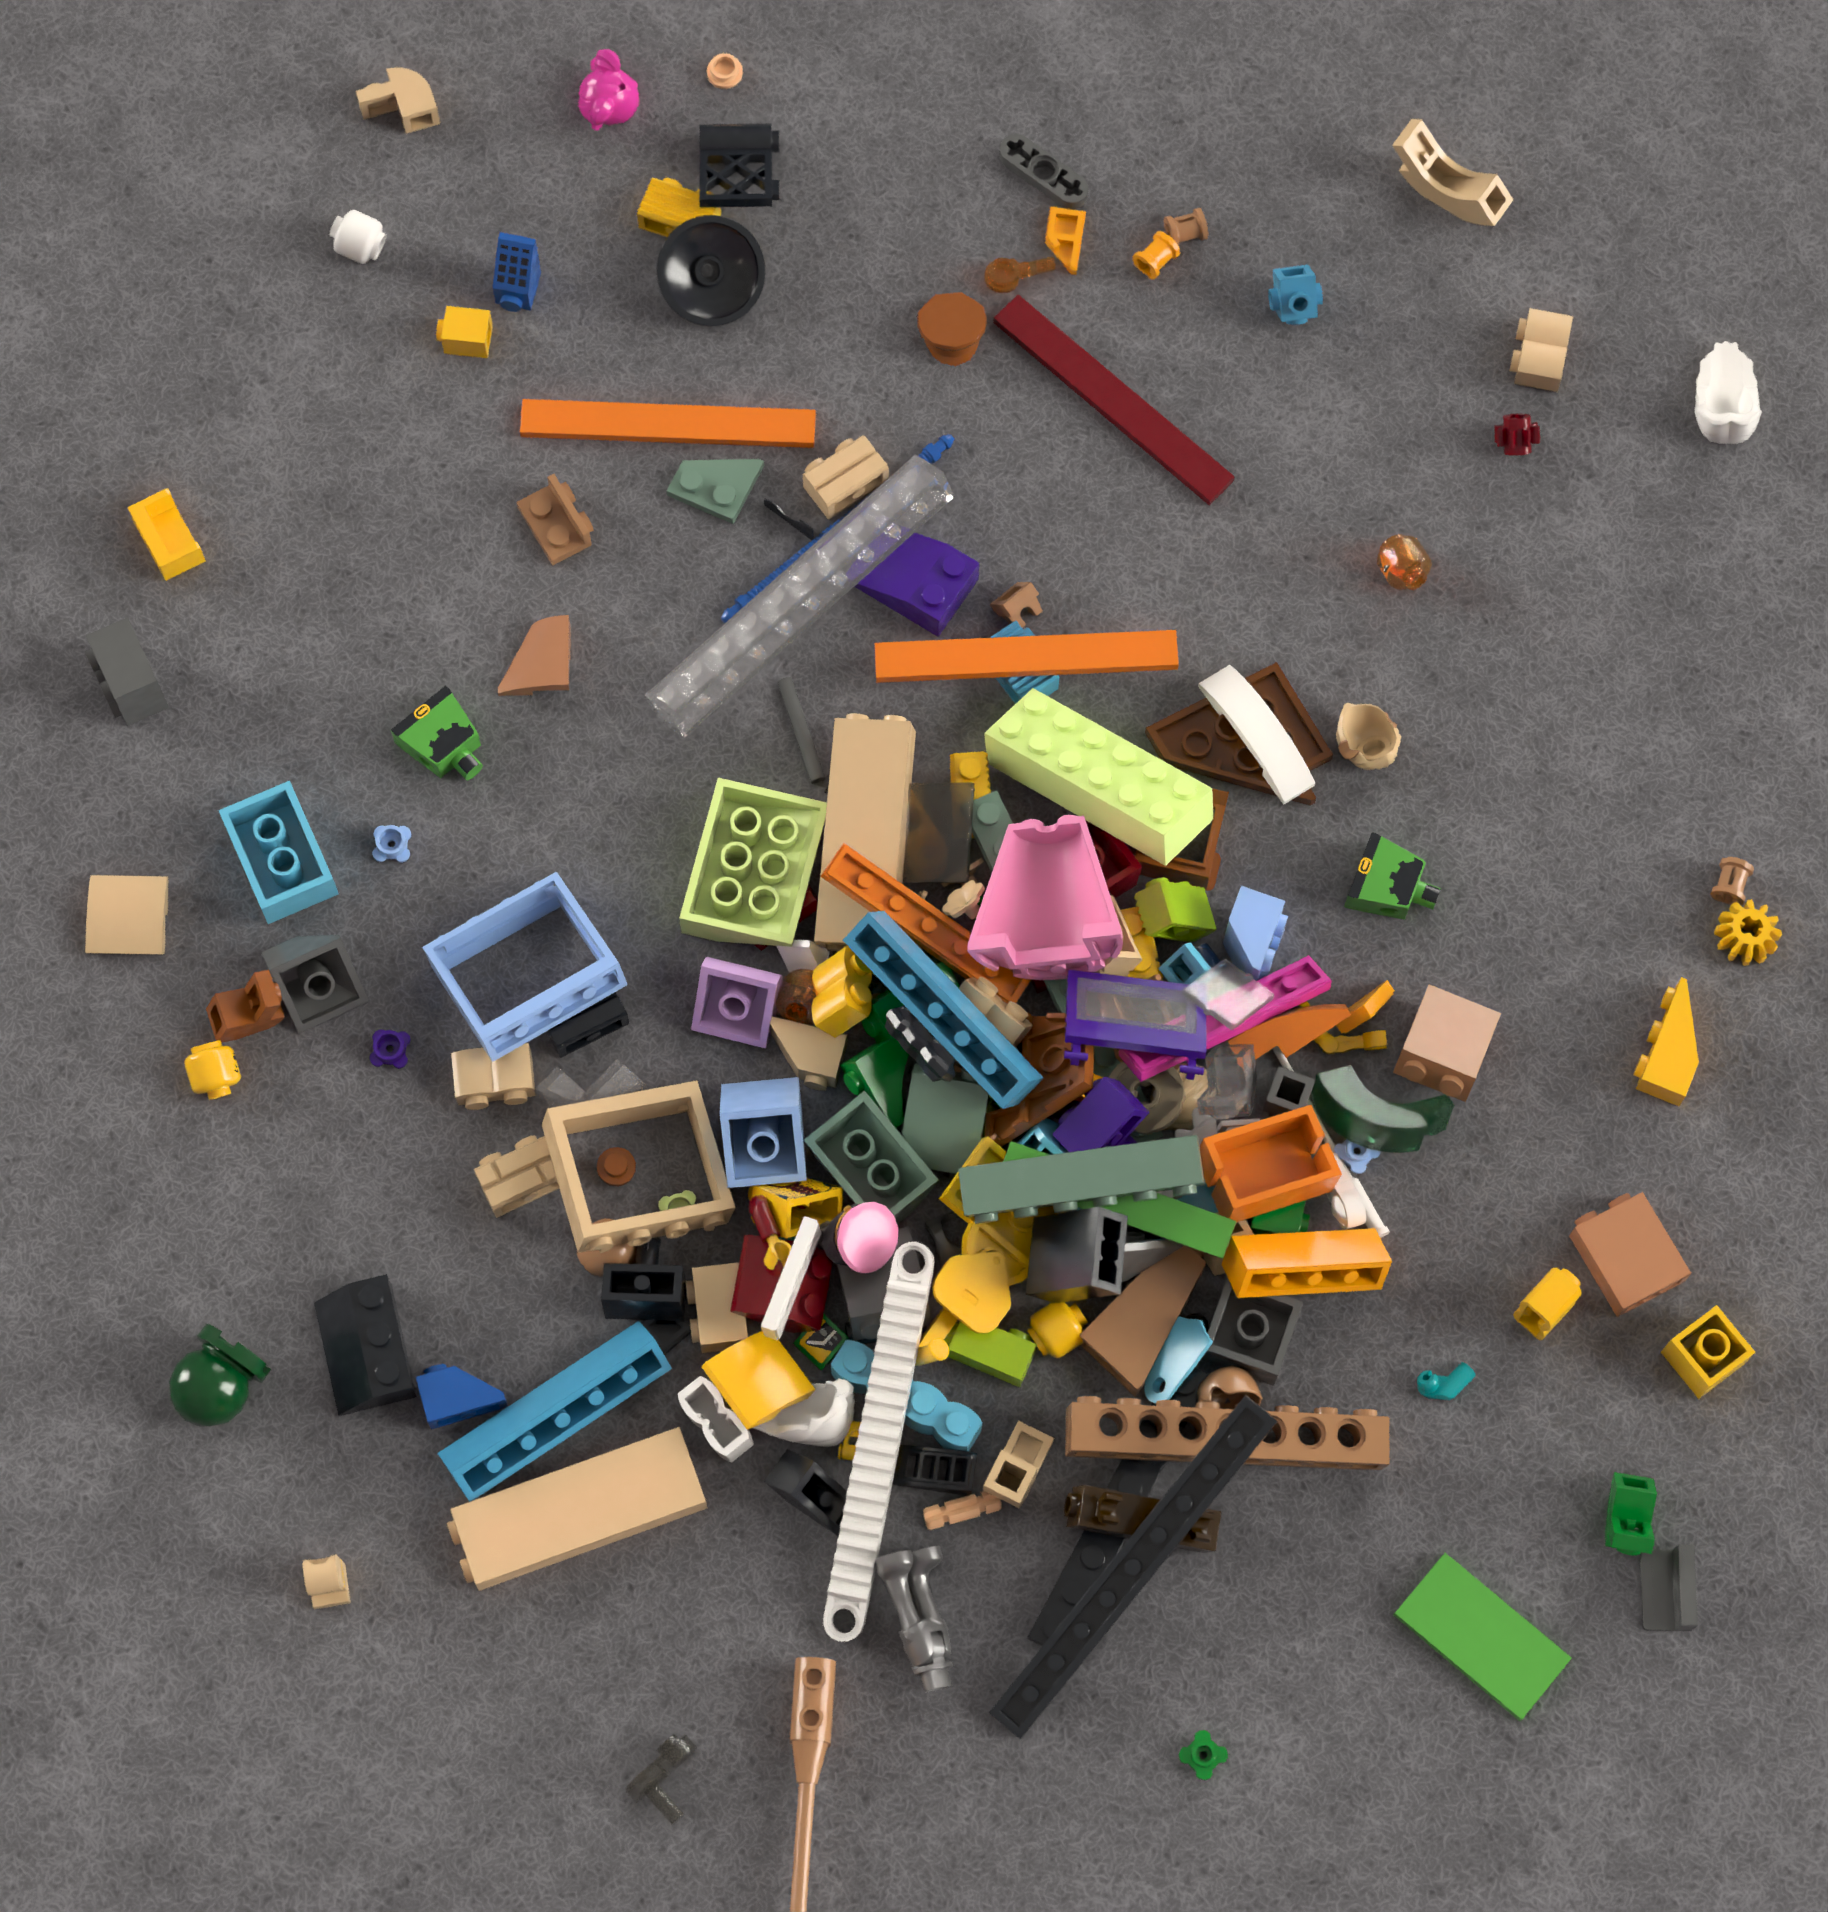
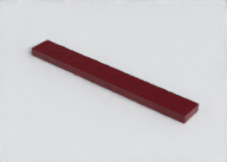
(1113, 399)

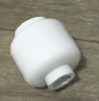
(358, 236)

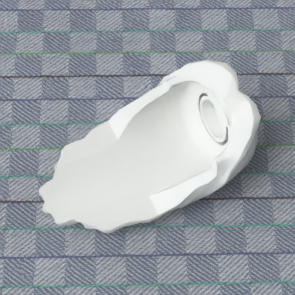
(1727, 395)
(817, 1420)

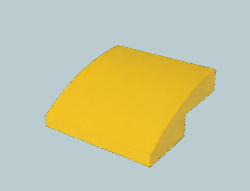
(758, 1379)

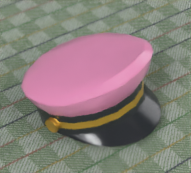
(861, 1237)

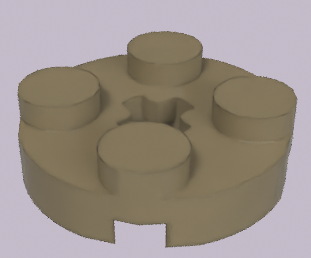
(1168, 1097)

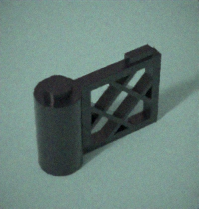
(736, 147)

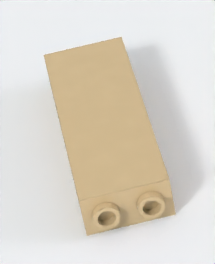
(864, 811)
(576, 1509)

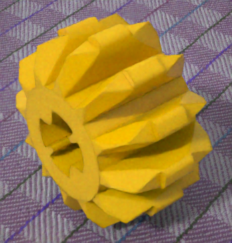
(1746, 944)

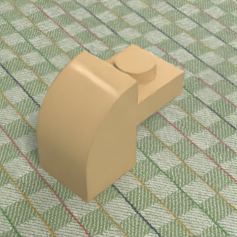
(404, 92)
(1018, 1464)

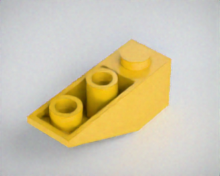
(1674, 1055)

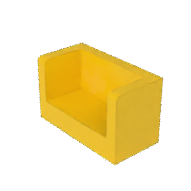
(166, 534)

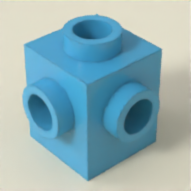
(1295, 294)

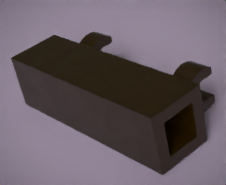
(1122, 1513)

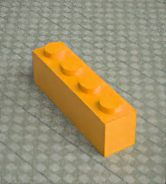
(1306, 1263)

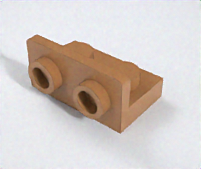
(556, 521)

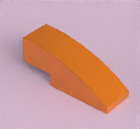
(1292, 1028)

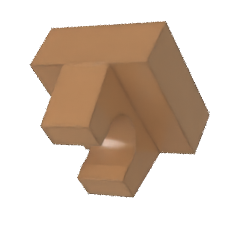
(1016, 598)

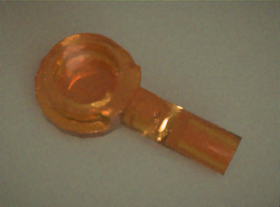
(1004, 274)

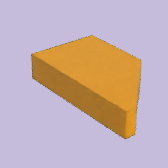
(1065, 235)
(1366, 1007)

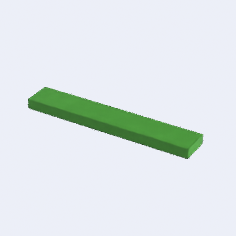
(1161, 1216)

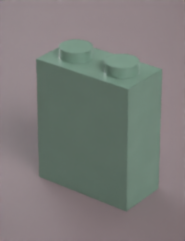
(944, 1119)

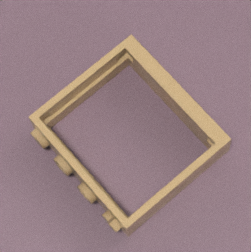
(626, 1109)

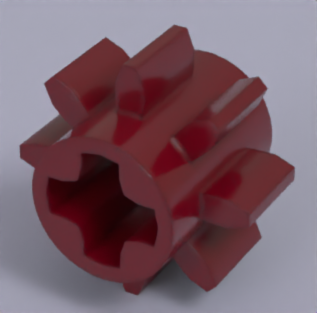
(1517, 434)

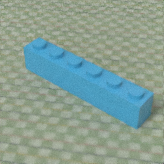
(943, 1009)
(554, 1411)

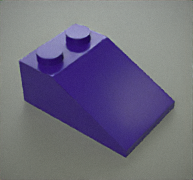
(923, 581)

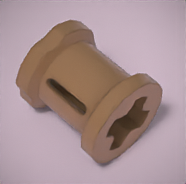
(1187, 226)
(1732, 868)

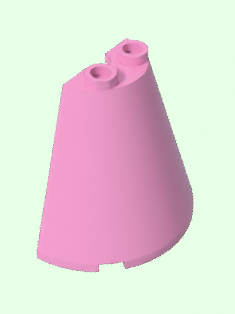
(1046, 904)

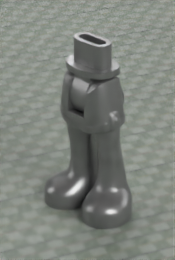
(922, 1632)

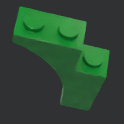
(882, 1065)

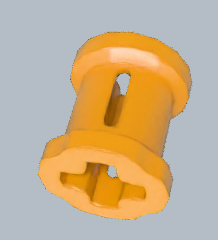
(1156, 254)

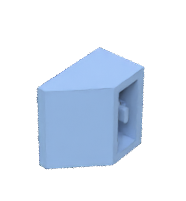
(1253, 929)

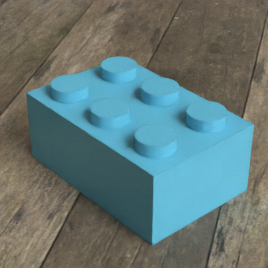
(278, 852)

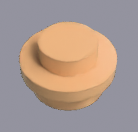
(724, 71)

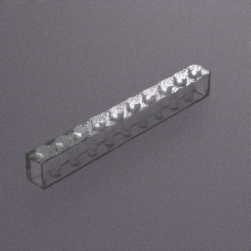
(799, 596)

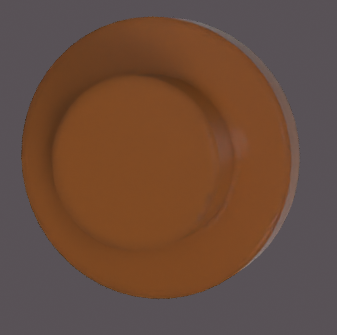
(616, 1166)

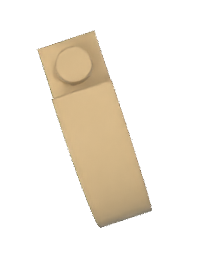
(1464, 193)

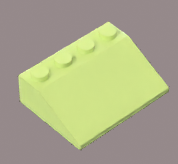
(752, 865)

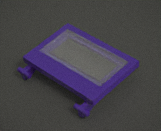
(1134, 1017)

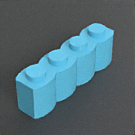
(927, 1408)

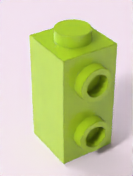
(995, 1353)

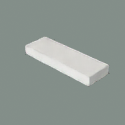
(791, 1278)

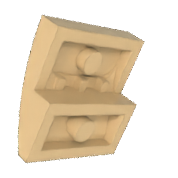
(126, 914)

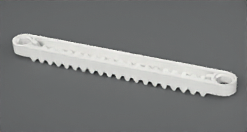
(878, 1441)

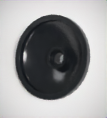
(736, 270)

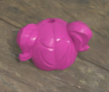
(600, 92)

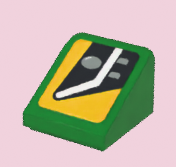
(821, 1345)

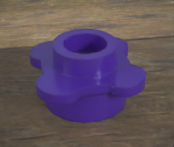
(382, 1040)

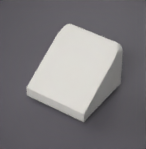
(803, 955)

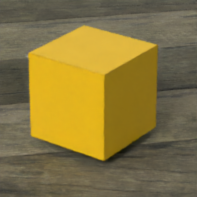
(1707, 1352)

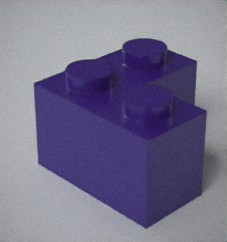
(1101, 1118)

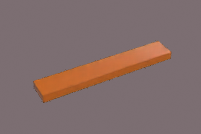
(916, 917)

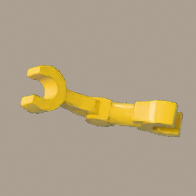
(1368, 1041)

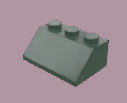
(871, 1158)

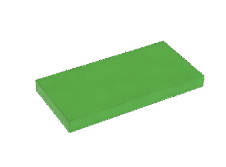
(1482, 1636)

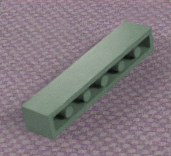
(1081, 1177)

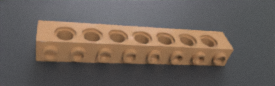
(1087, 1440)

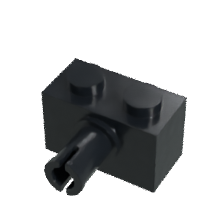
(644, 1288)

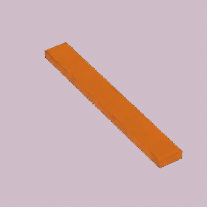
(668, 423)
(1026, 656)

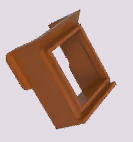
(1194, 872)

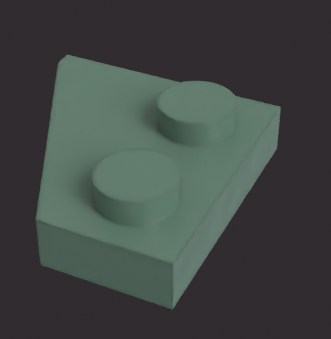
(716, 485)

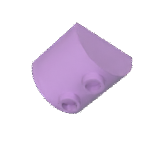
(735, 1002)

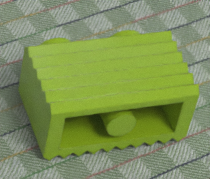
(1175, 910)

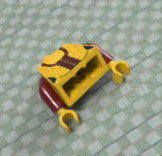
(781, 1208)

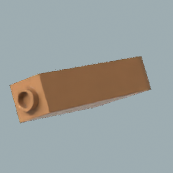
(1138, 1321)

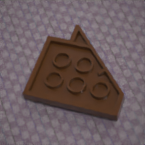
(1209, 745)

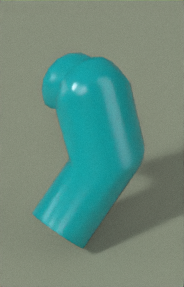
(1444, 1387)

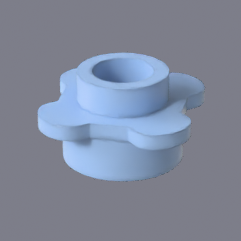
(384, 835)
(1356, 1162)

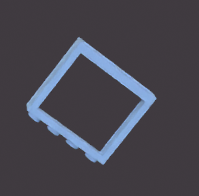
(546, 1008)

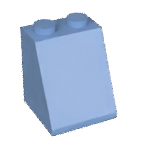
(763, 1132)

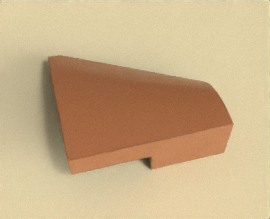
(541, 659)

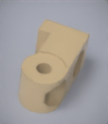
(326, 1581)

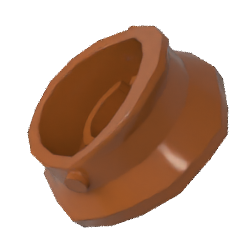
(952, 327)

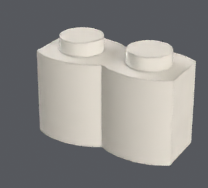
(719, 1424)

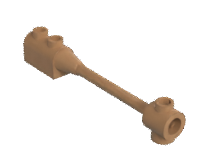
(809, 1740)

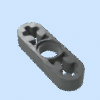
(1042, 158)

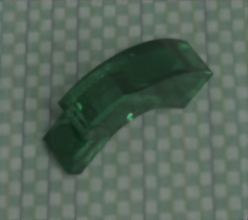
(1372, 1121)

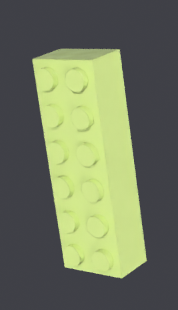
(1099, 776)

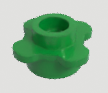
(1215, 1755)

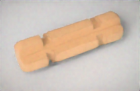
(960, 1509)

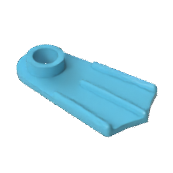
(1177, 1358)

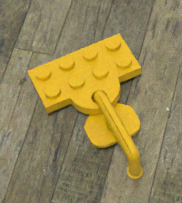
(977, 1282)

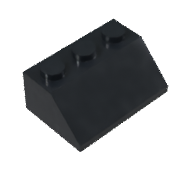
(364, 1346)

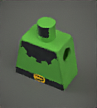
(440, 736)
(1389, 881)

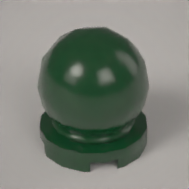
(213, 1381)

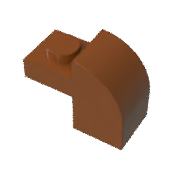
(247, 1009)

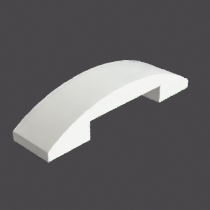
(1259, 731)

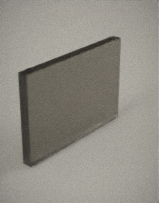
(938, 832)

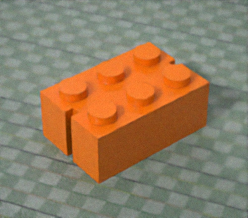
(1268, 1164)

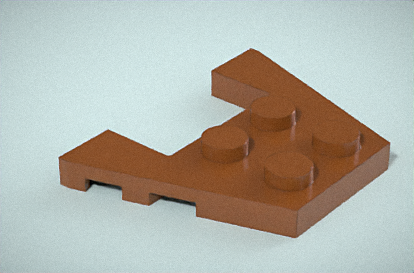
(1061, 1083)

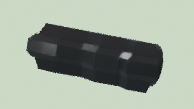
(920, 1044)

